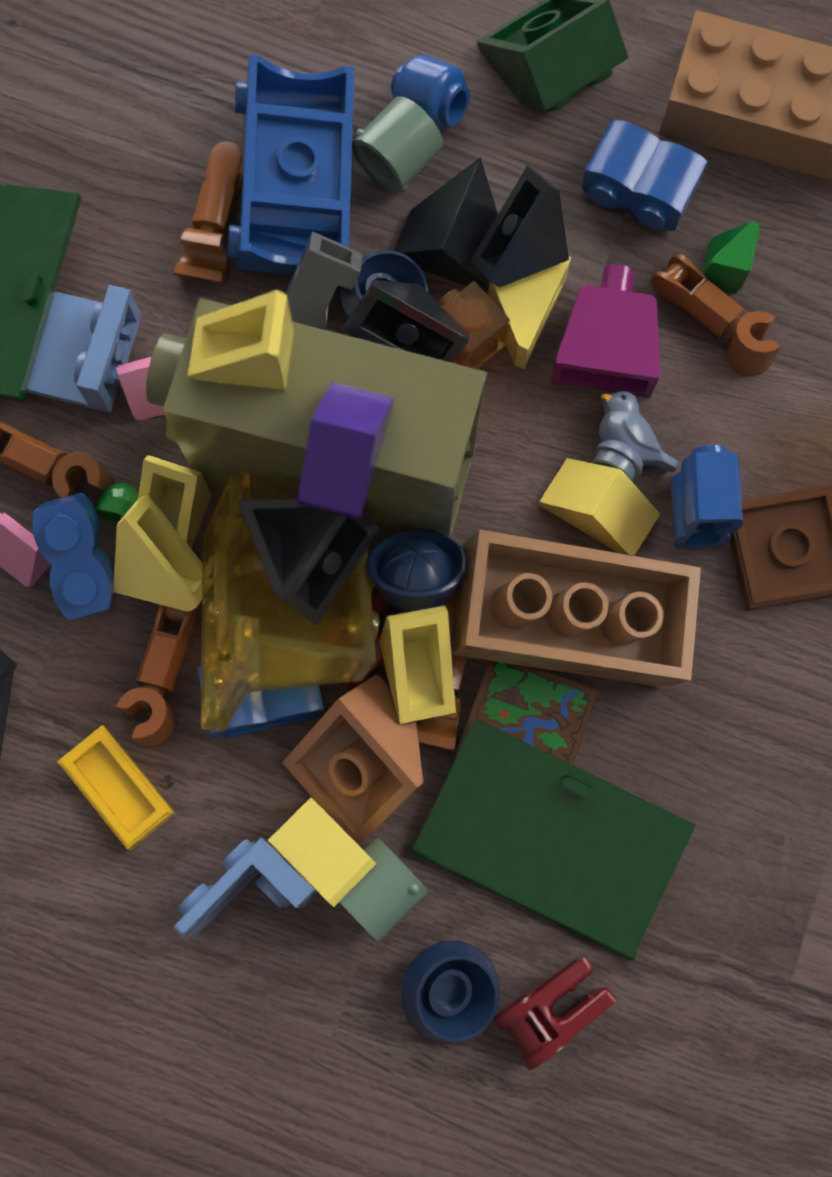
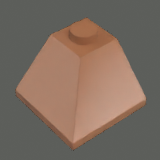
(359, 760)

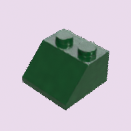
(555, 50)

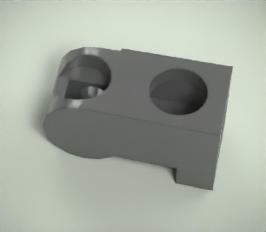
(317, 276)

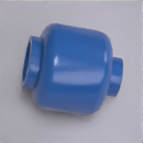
(434, 87)

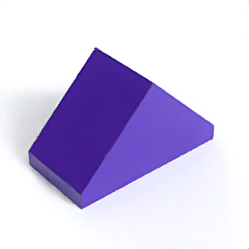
(343, 449)

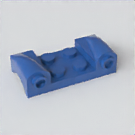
(292, 164)

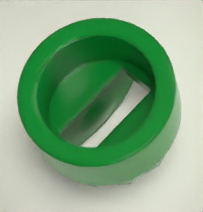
(116, 502)

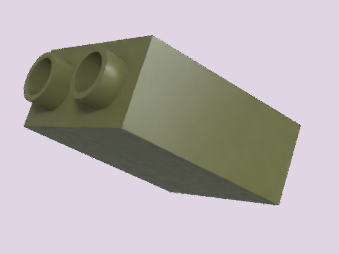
(267, 430)

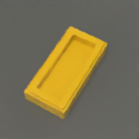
(116, 787)

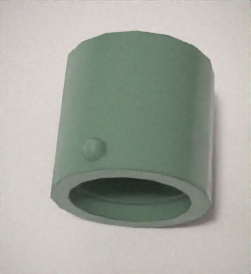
(397, 144)
(384, 892)

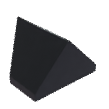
(450, 226)
(525, 233)
(407, 320)
(306, 550)

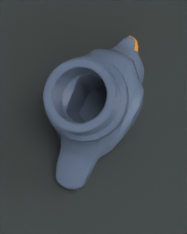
(628, 438)

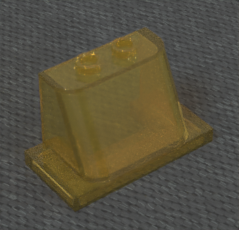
(255, 637)

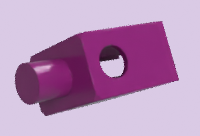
(611, 338)

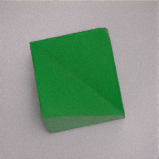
(731, 257)

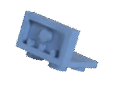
(84, 347)
(279, 882)

